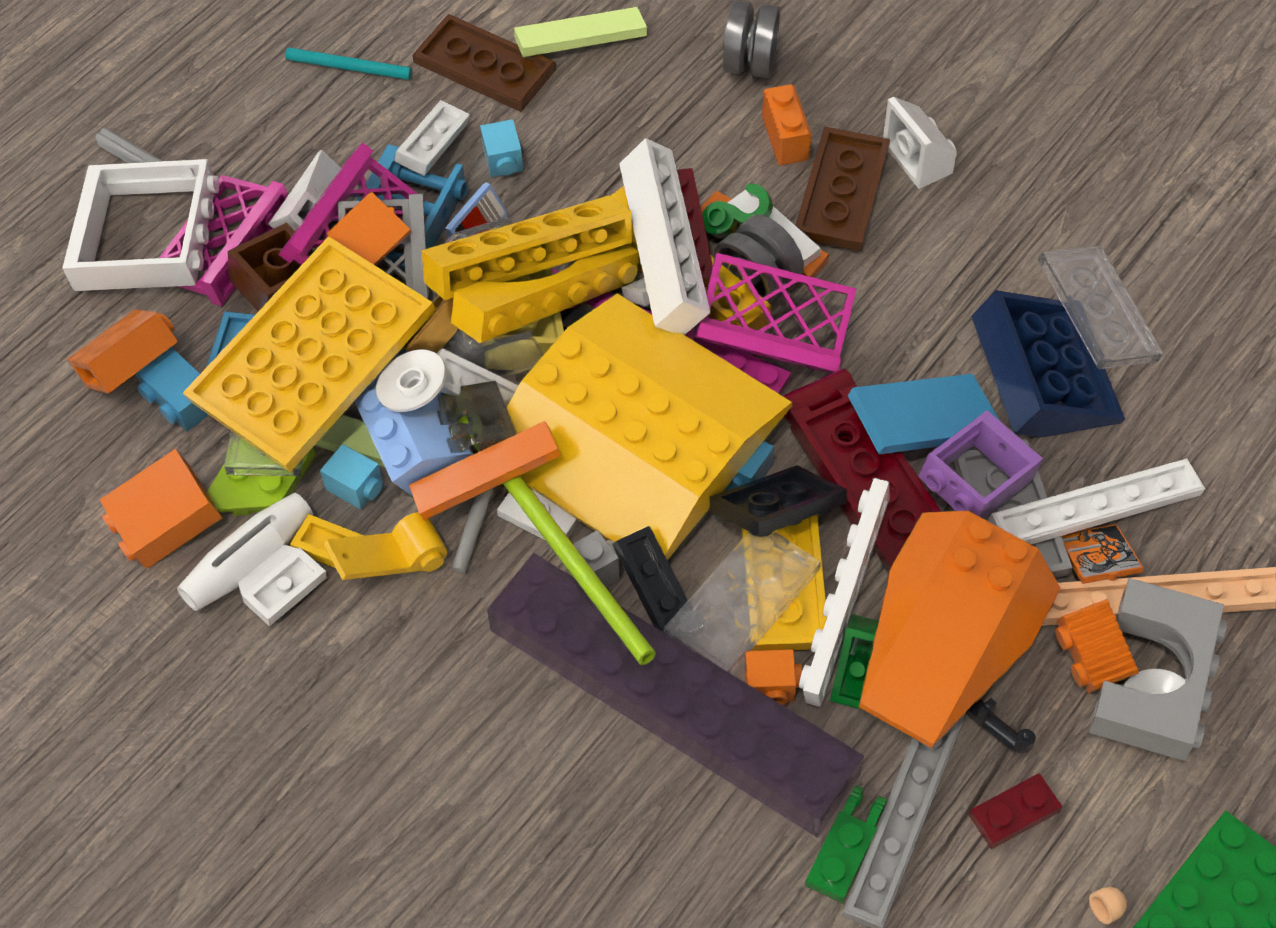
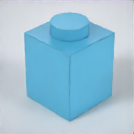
(502, 148)
(352, 477)

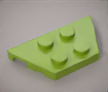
(253, 492)

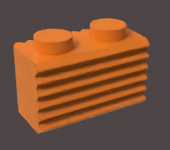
(786, 124)
(1095, 646)

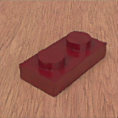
(1015, 811)

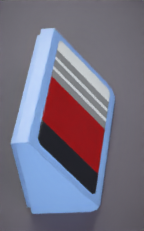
(479, 210)

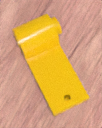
(408, 548)

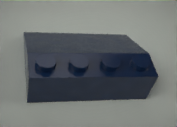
(1043, 367)

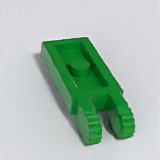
(844, 848)

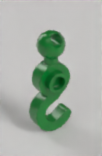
(722, 218)

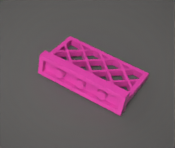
(338, 190)
(216, 281)
(771, 345)

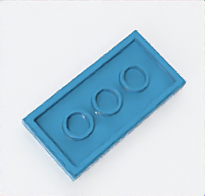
(918, 411)

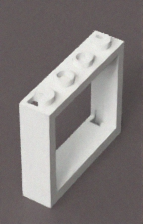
(139, 178)

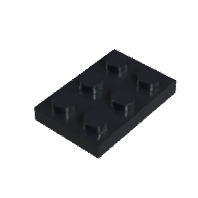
(778, 500)

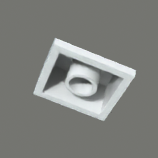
(917, 143)

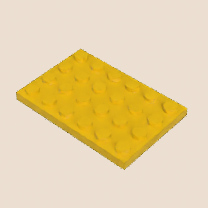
(309, 353)

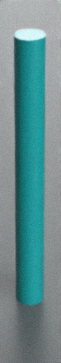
(349, 63)

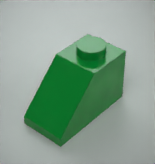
(854, 661)

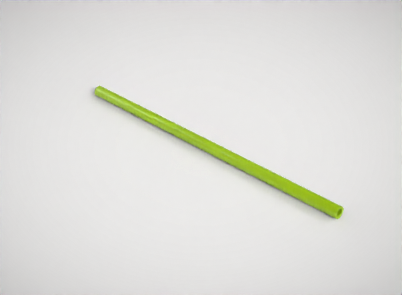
(578, 568)

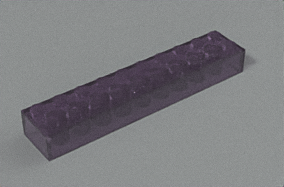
(679, 697)

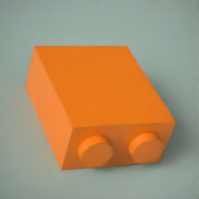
(123, 350)
(159, 510)

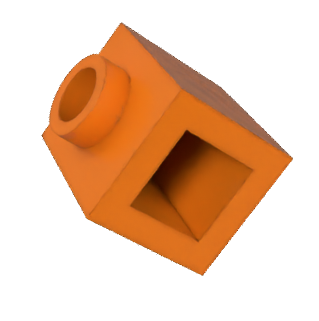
(773, 673)

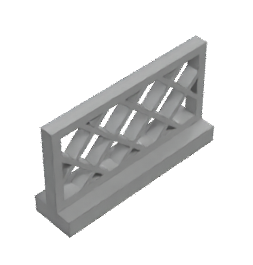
(413, 244)

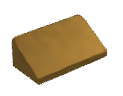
(436, 329)

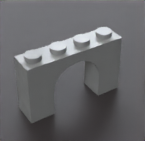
(1168, 720)

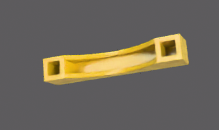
(500, 307)

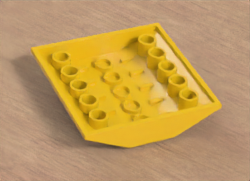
(640, 423)

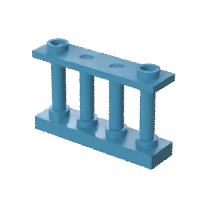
(439, 213)

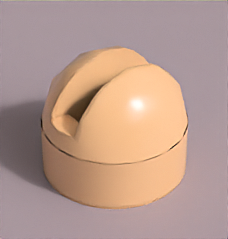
(1108, 904)

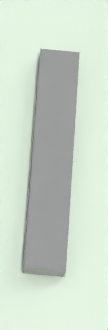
(899, 830)

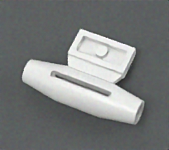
(259, 563)

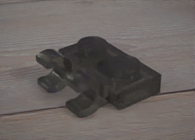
(486, 415)

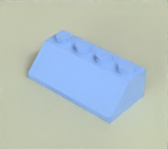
(410, 441)

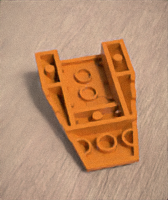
(953, 621)

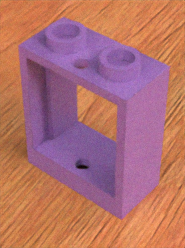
(988, 436)

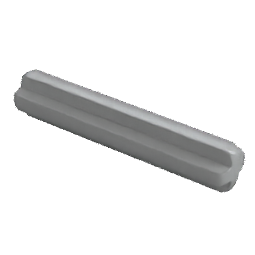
(123, 148)

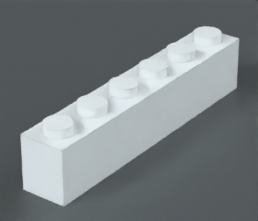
(664, 238)

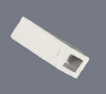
(306, 191)

